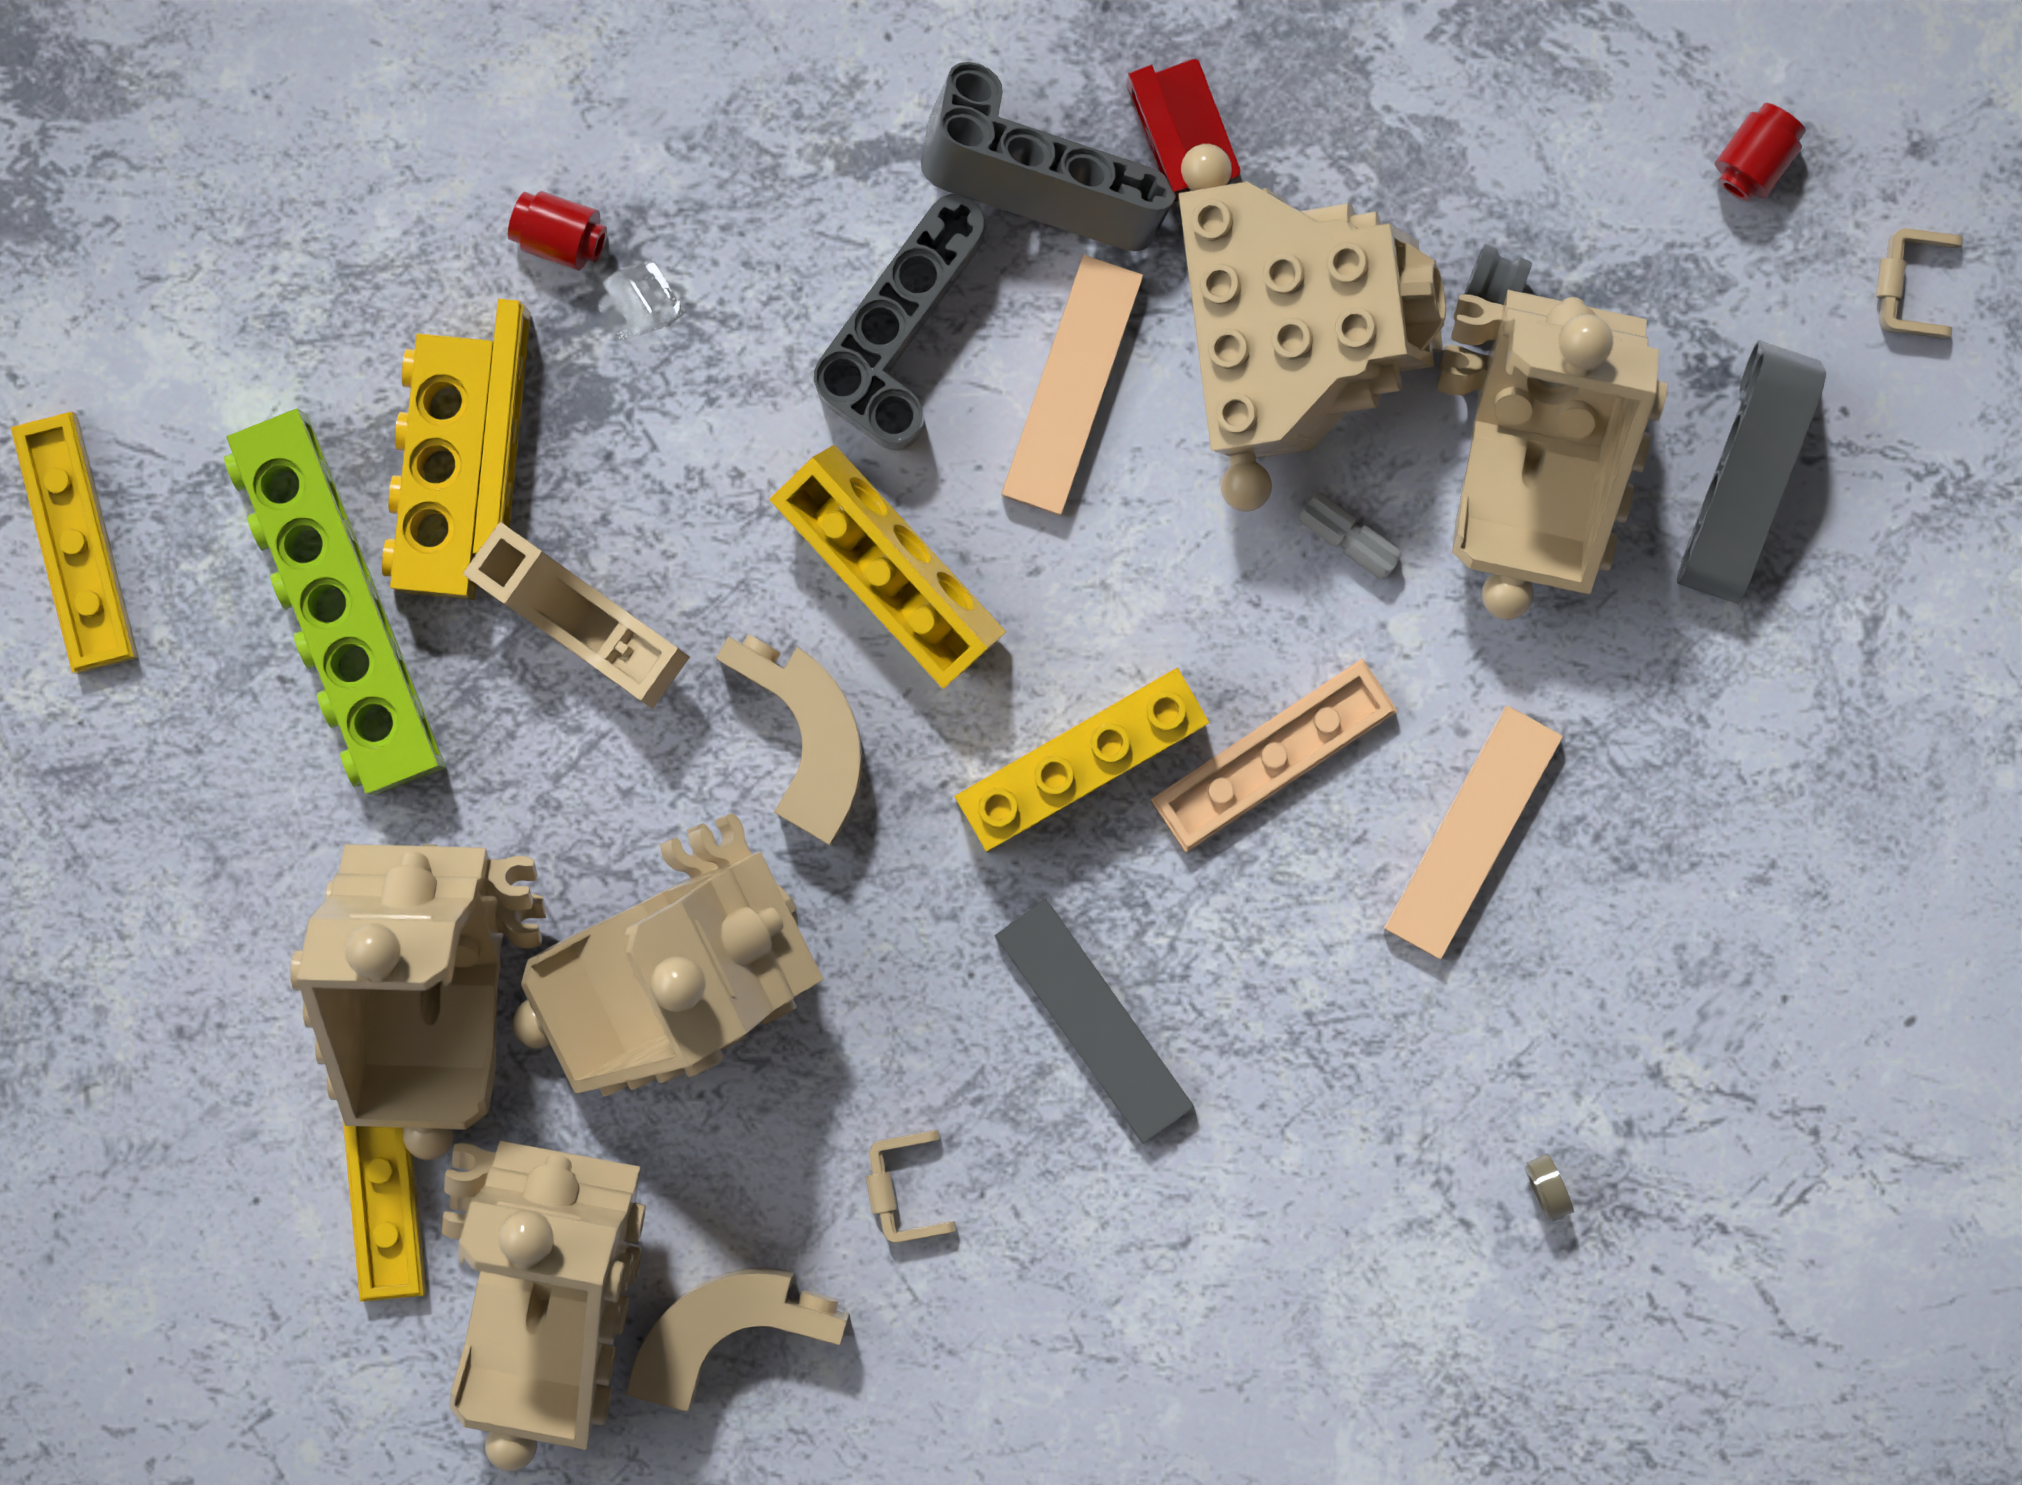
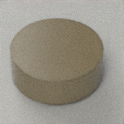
(1549, 1187)

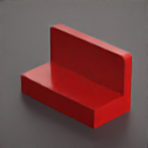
(1176, 116)

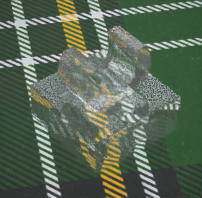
(642, 299)

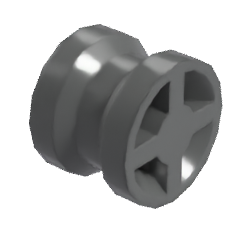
(1496, 275)

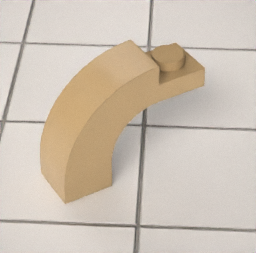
(576, 615)
(831, 742)
(679, 1342)

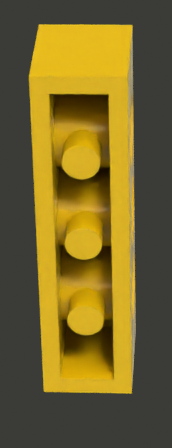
(433, 366)
(887, 565)
(1082, 759)

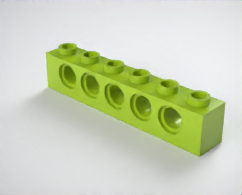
(255, 460)

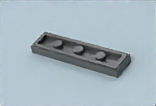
(1094, 1021)

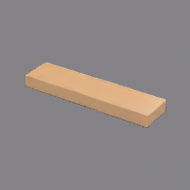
(1072, 385)
(1273, 755)
(1473, 832)

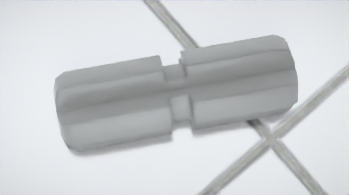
(1361, 544)

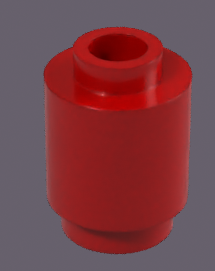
(1760, 152)
(557, 229)

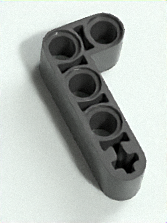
(1036, 172)
(909, 311)
(1761, 450)

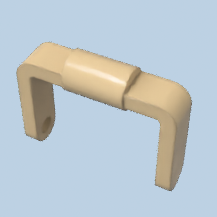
(1892, 279)
(882, 1192)

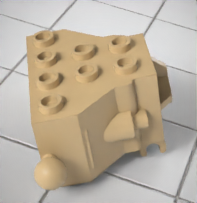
(1296, 316)
(1549, 439)
(673, 974)
(407, 981)
(548, 1297)

